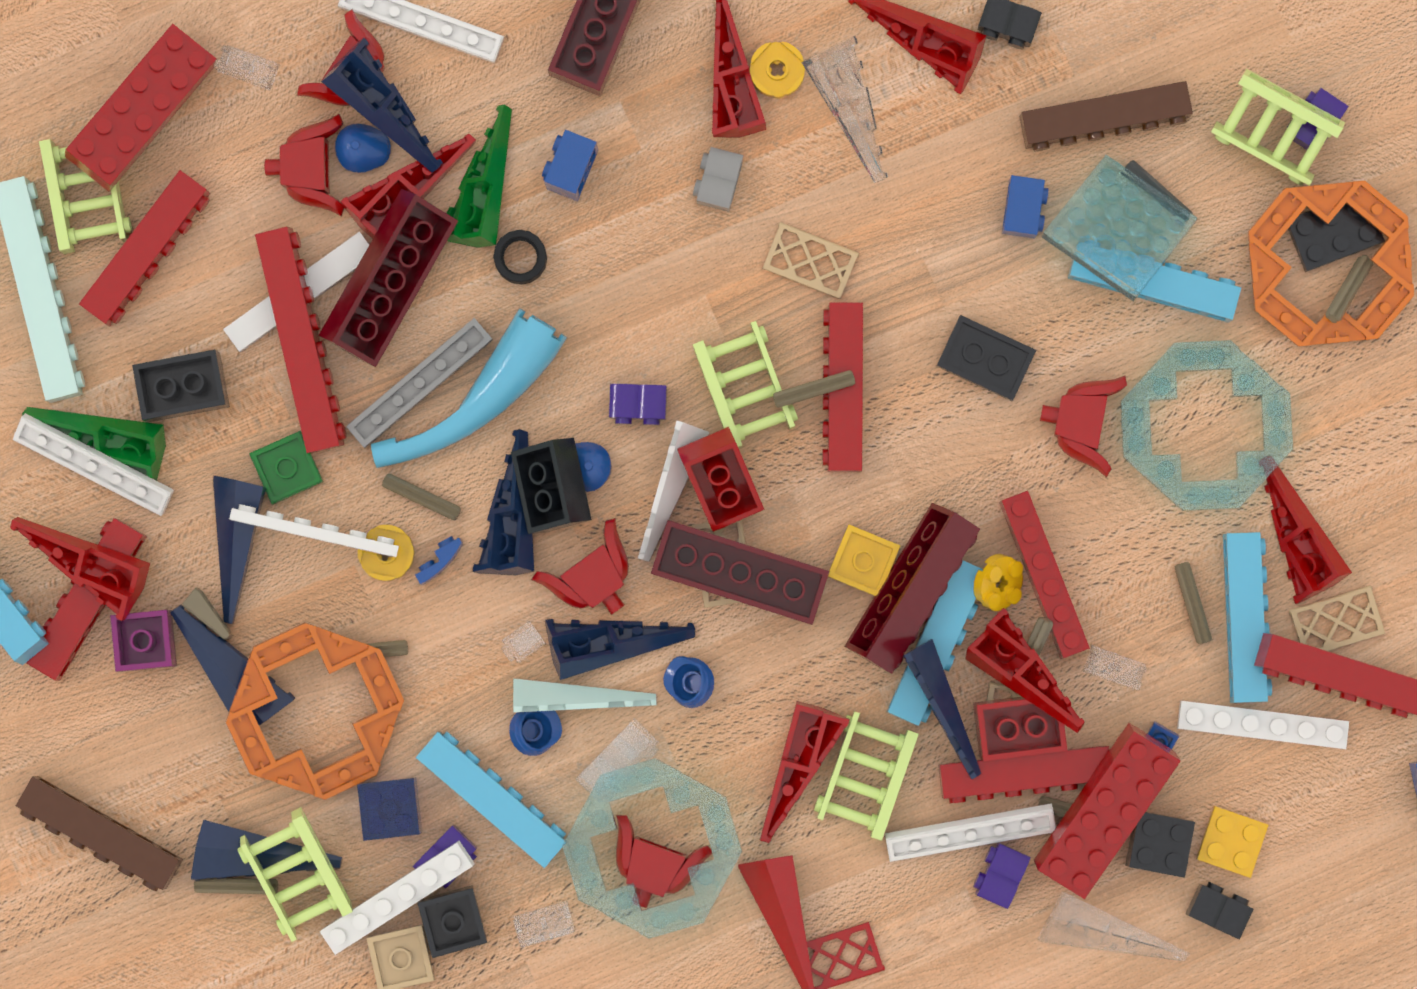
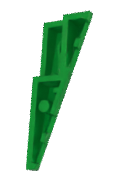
(482, 188)
(127, 441)

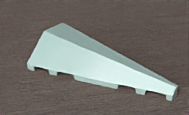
(549, 696)

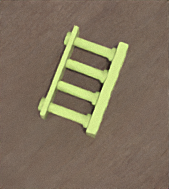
(1301, 113)
(63, 209)
(717, 381)
(884, 796)
(310, 852)

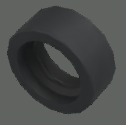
(505, 241)

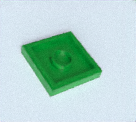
(286, 468)

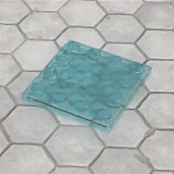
(1119, 227)

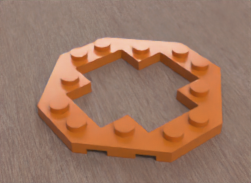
(1326, 202)
(256, 690)

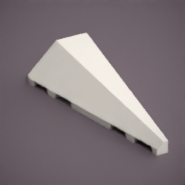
(670, 487)

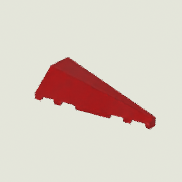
(942, 45)
(734, 96)
(374, 201)
(1309, 552)
(104, 572)
(1011, 661)
(808, 742)
(777, 895)

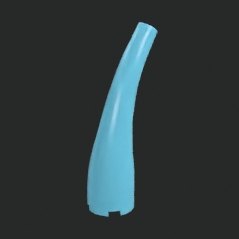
(511, 369)

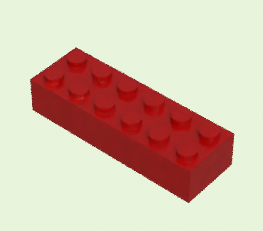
(140, 107)
(1106, 810)

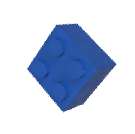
(570, 165)

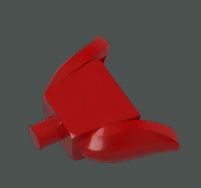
(358, 32)
(305, 165)
(1081, 420)
(593, 577)
(651, 865)

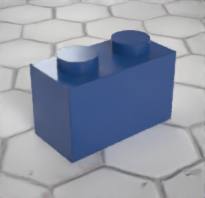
(1024, 207)

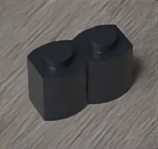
(1010, 22)
(1220, 911)

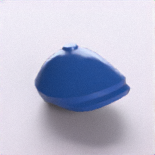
(362, 148)
(594, 465)
(689, 681)
(535, 731)

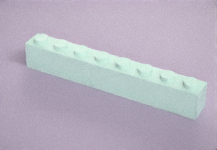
(38, 291)

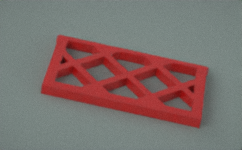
(856, 973)

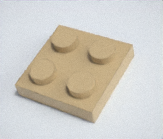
(400, 958)

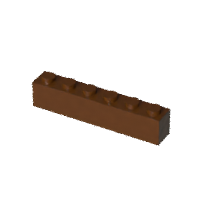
(1106, 115)
(99, 833)

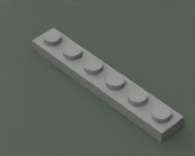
(419, 383)

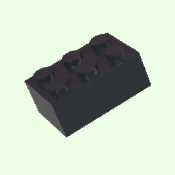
(180, 386)
(551, 485)

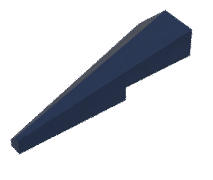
(365, 88)
(234, 538)
(507, 544)
(586, 647)
(224, 664)
(932, 679)
(219, 857)

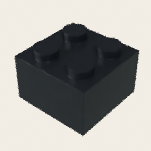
(1160, 844)
(452, 921)

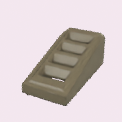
(202, 608)

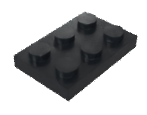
(1325, 243)
(986, 358)

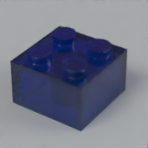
(389, 809)

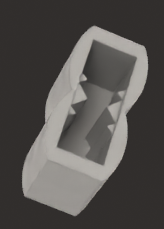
(719, 179)

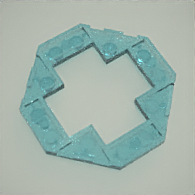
(1251, 466)
(598, 818)

